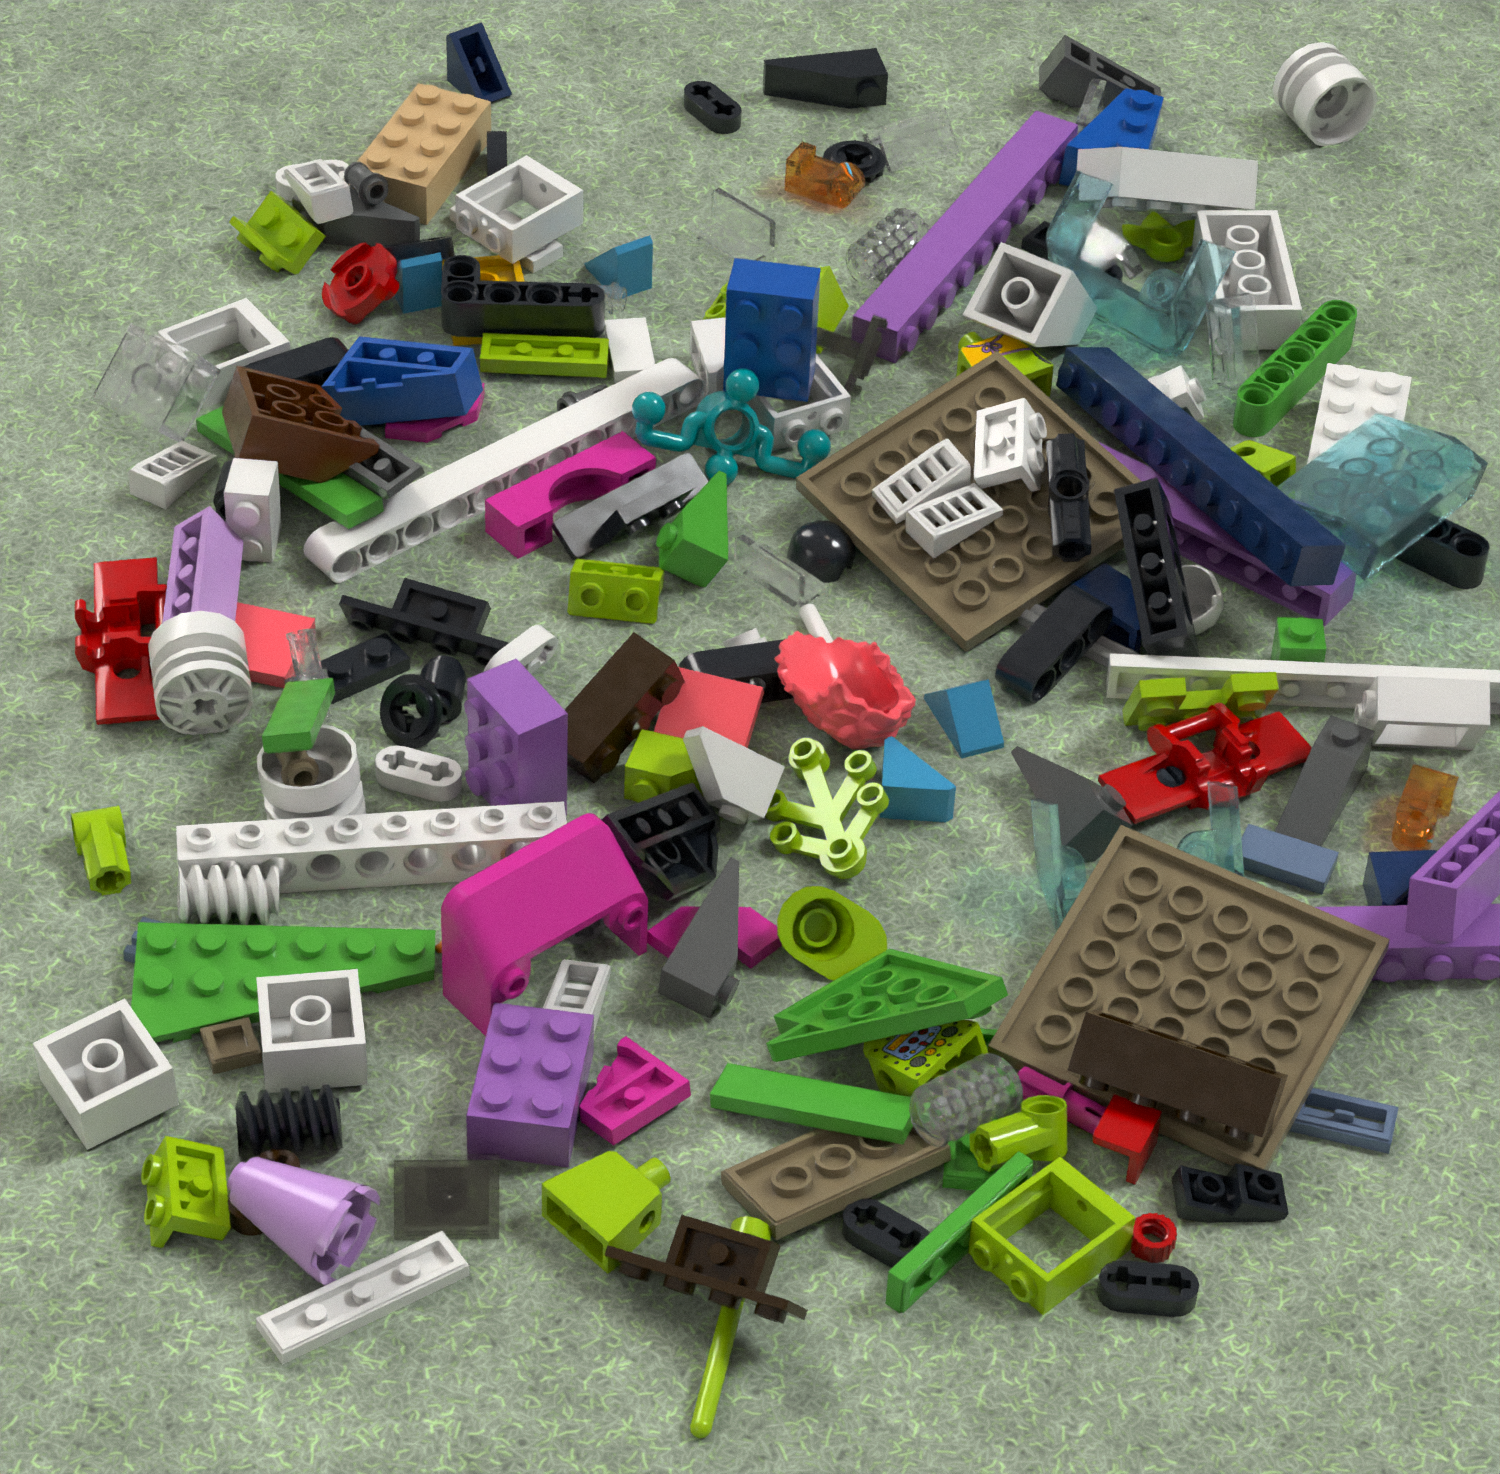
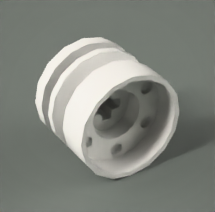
(1324, 94)
(200, 673)
(335, 791)

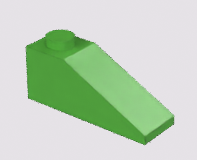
(698, 537)

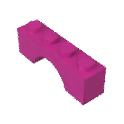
(523, 513)

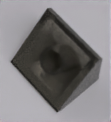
(446, 1195)

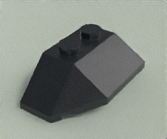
(669, 841)

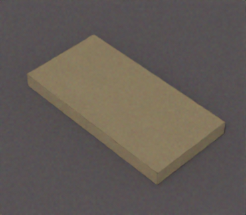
(824, 1174)

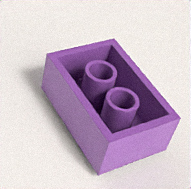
(515, 738)
(530, 1084)

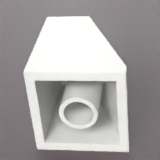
(1031, 300)

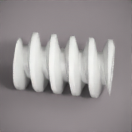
(228, 894)

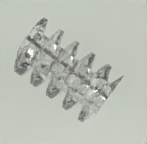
(884, 246)
(965, 1099)

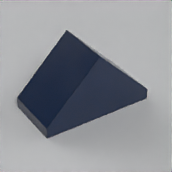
(474, 65)
(1389, 875)

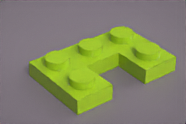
(1169, 701)

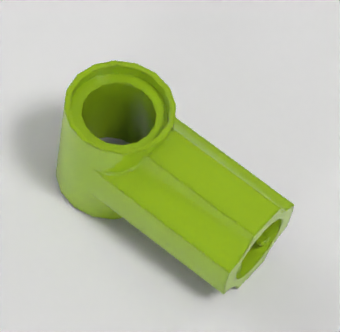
(102, 843)
(1035, 1131)

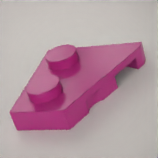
(631, 1093)

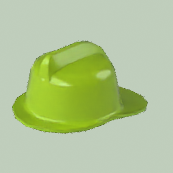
(829, 931)

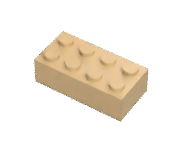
(428, 147)

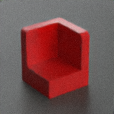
(1129, 1131)

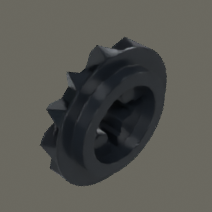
(862, 154)
(401, 725)

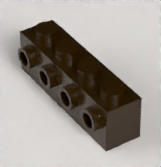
(1177, 1073)

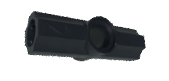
(1068, 498)

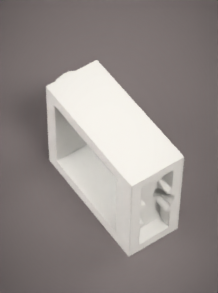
(558, 206)
(222, 328)
(828, 414)
(1425, 712)

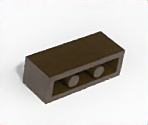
(619, 705)

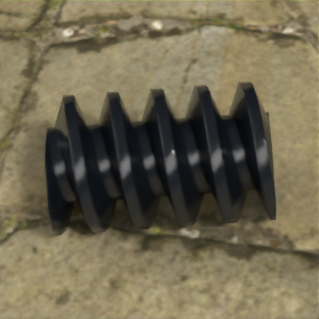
(288, 1119)

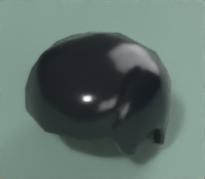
(822, 550)

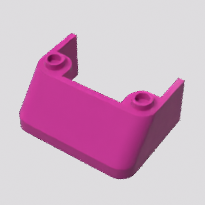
(529, 905)

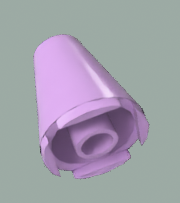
(305, 1213)

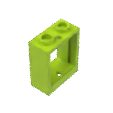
(1080, 1204)

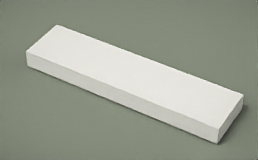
(362, 1297)

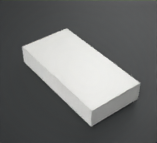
(628, 347)

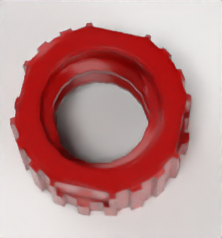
(1158, 1226)

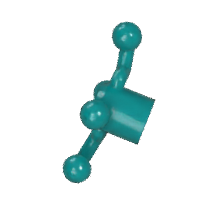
(750, 440)

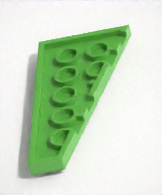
(208, 972)

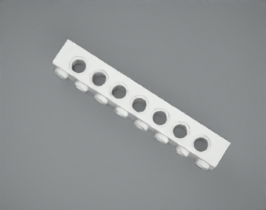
(369, 847)

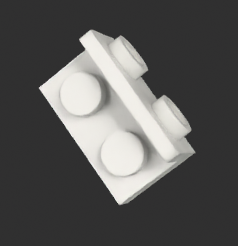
(1009, 445)

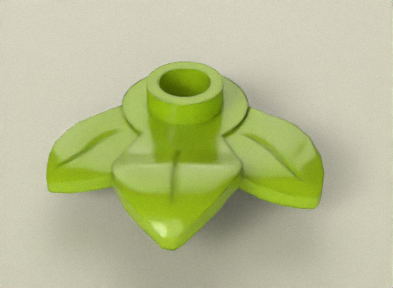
(1160, 238)

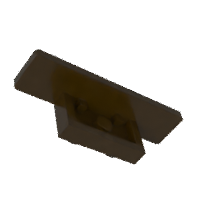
(716, 1260)

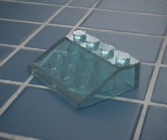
(1385, 488)

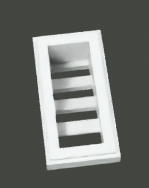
(320, 191)
(941, 461)
(163, 479)
(939, 539)
(579, 997)

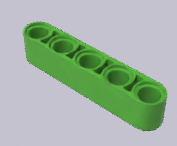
(1294, 368)

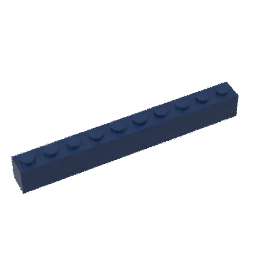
(1201, 467)

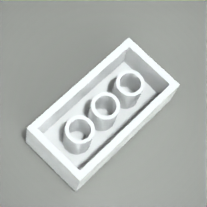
(1171, 180)
(1258, 267)
(1352, 398)

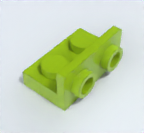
(280, 234)
(615, 591)
(185, 1191)

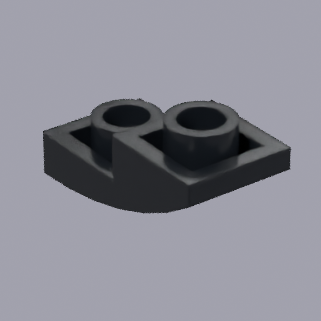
(1238, 1197)

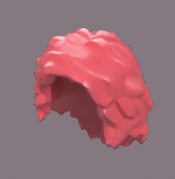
(845, 688)

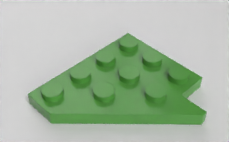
(883, 999)

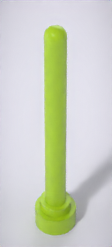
(721, 1345)

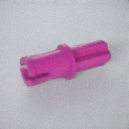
(1080, 1109)

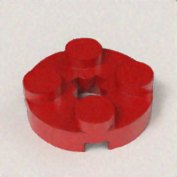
(361, 282)

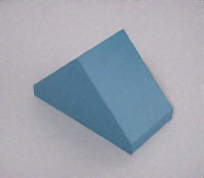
(626, 265)
(419, 283)
(968, 717)
(914, 787)

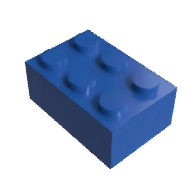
(773, 326)

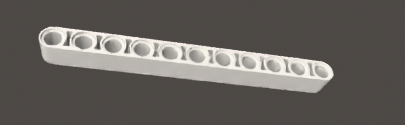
(461, 487)

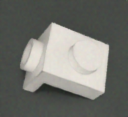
(1181, 390)

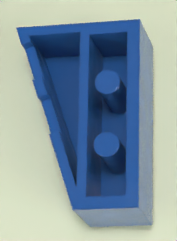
(1126, 122)
(404, 381)

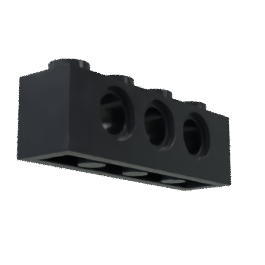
(1156, 570)

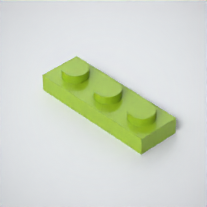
(544, 355)

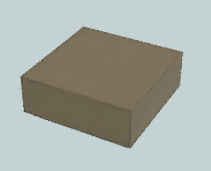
(231, 1045)

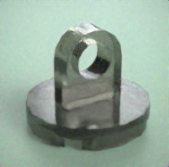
(861, 353)

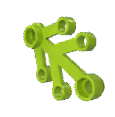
(843, 851)

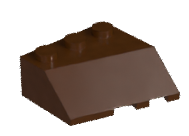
(291, 424)

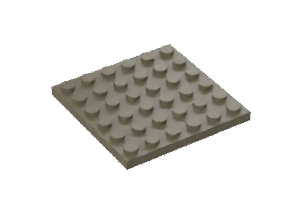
(1001, 566)
(1201, 961)

